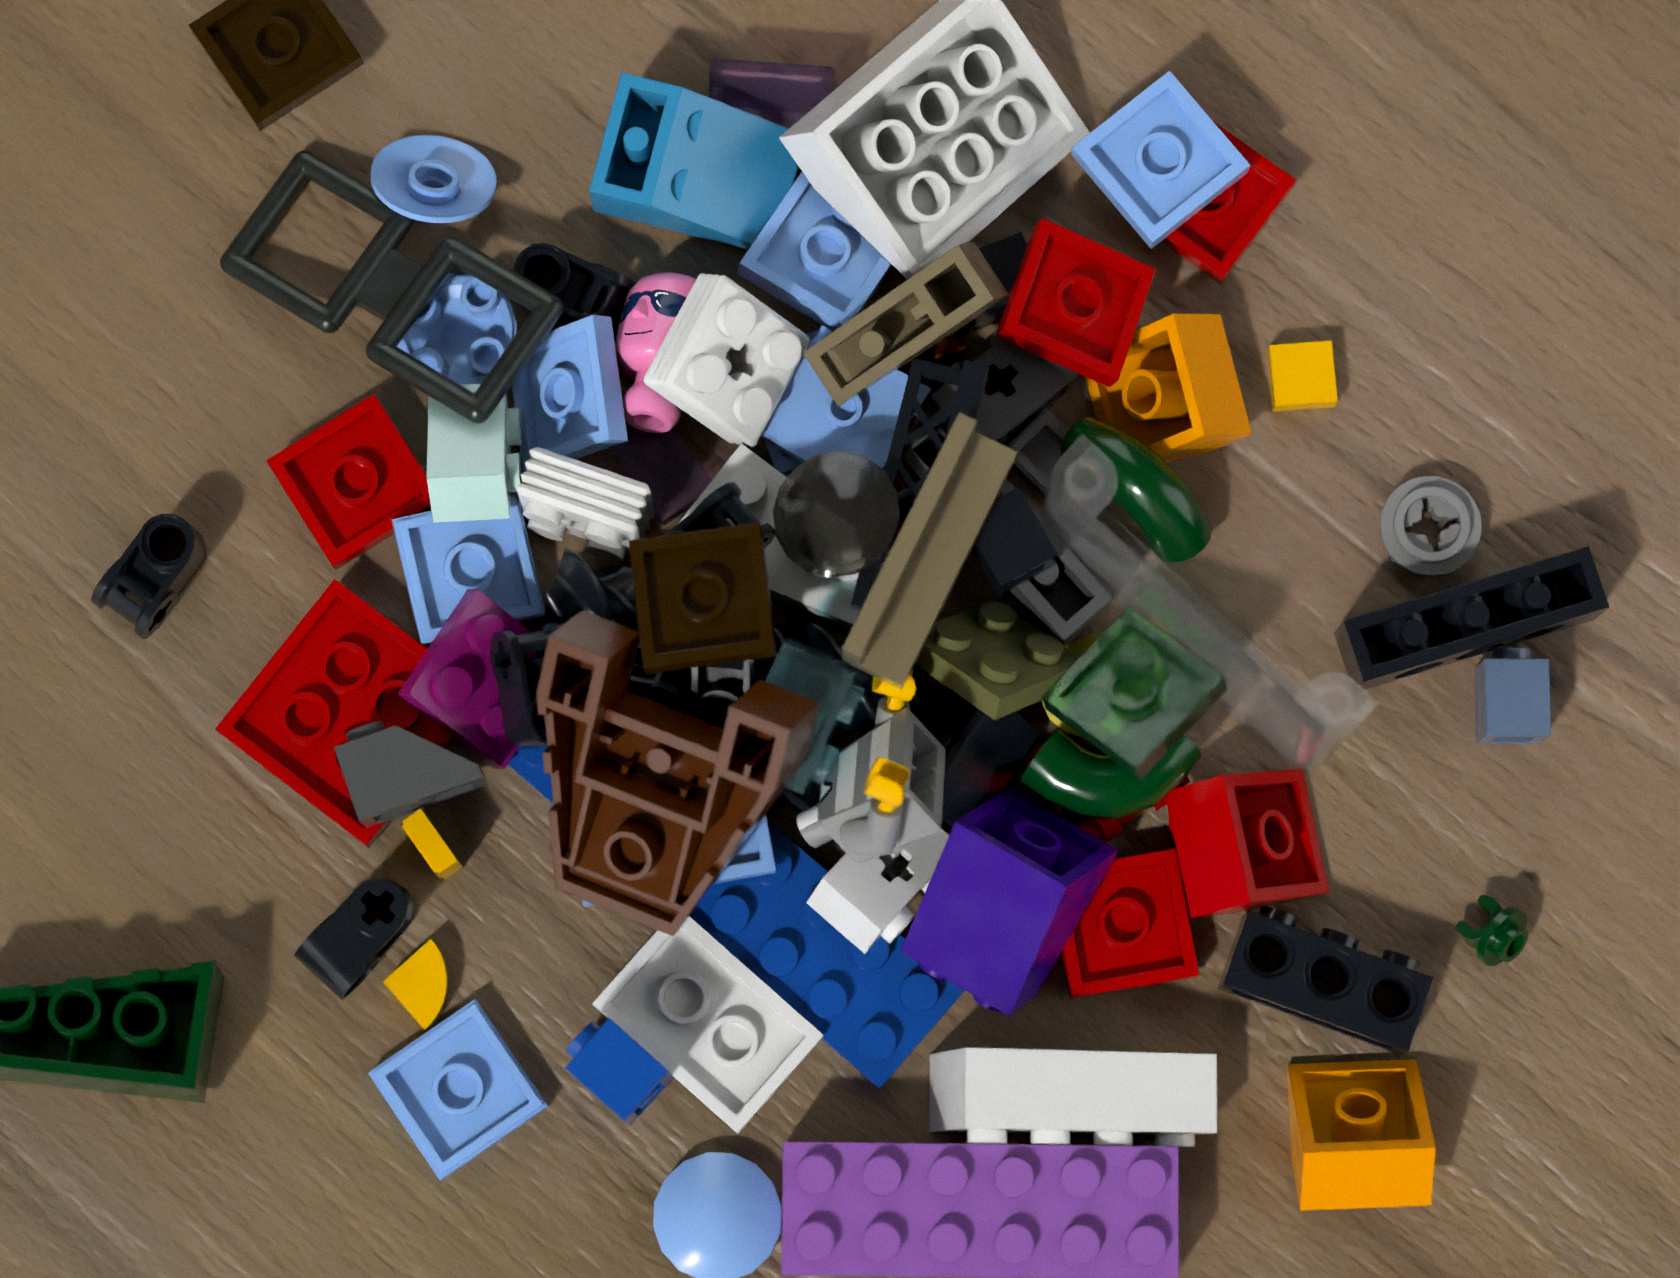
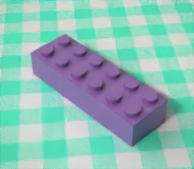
(979, 1210)

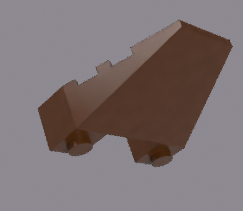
(645, 792)

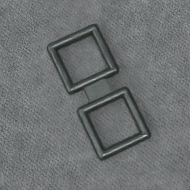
(391, 287)

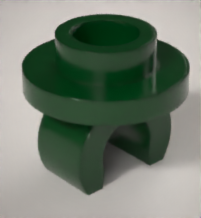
(1501, 938)

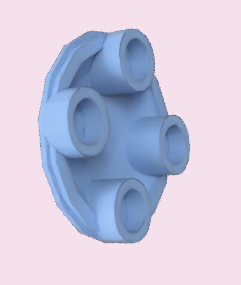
(462, 329)
(717, 1216)

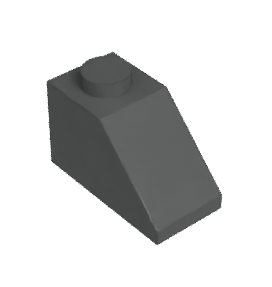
(400, 772)

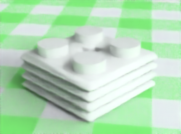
(722, 394)
(585, 502)

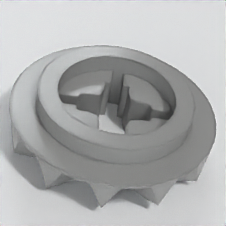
(1445, 502)

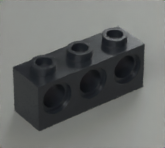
(1293, 993)

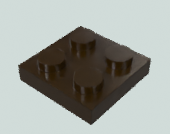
(275, 52)
(702, 598)

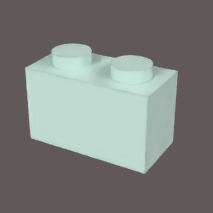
(472, 462)

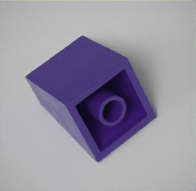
(1006, 899)

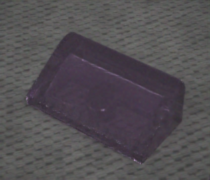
(770, 89)

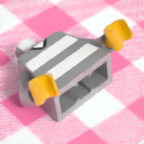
(882, 785)

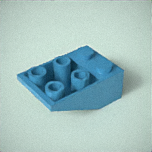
(689, 163)

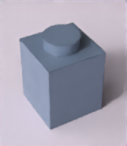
(1512, 698)

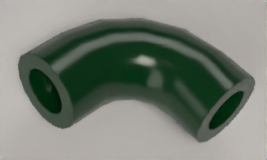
(1149, 491)
(1099, 785)

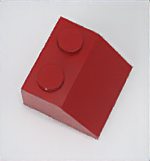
(1246, 842)

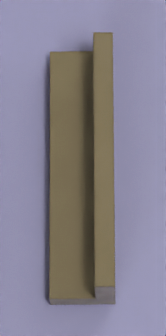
(928, 553)

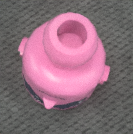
(642, 329)

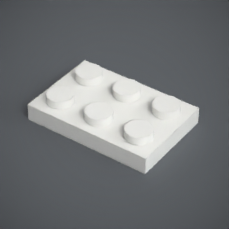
(709, 1022)

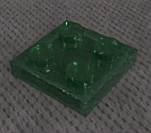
(1134, 693)

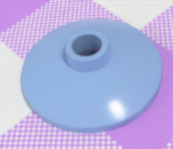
(433, 179)

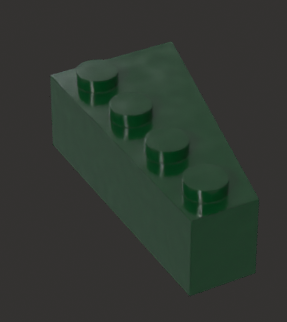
(115, 1033)

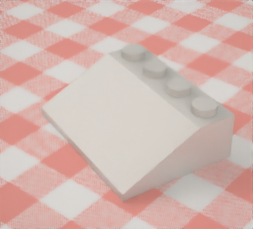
(936, 132)

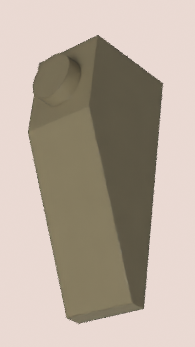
(906, 322)

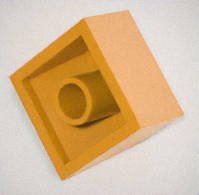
(1176, 388)
(1360, 1135)

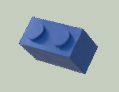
(616, 1069)

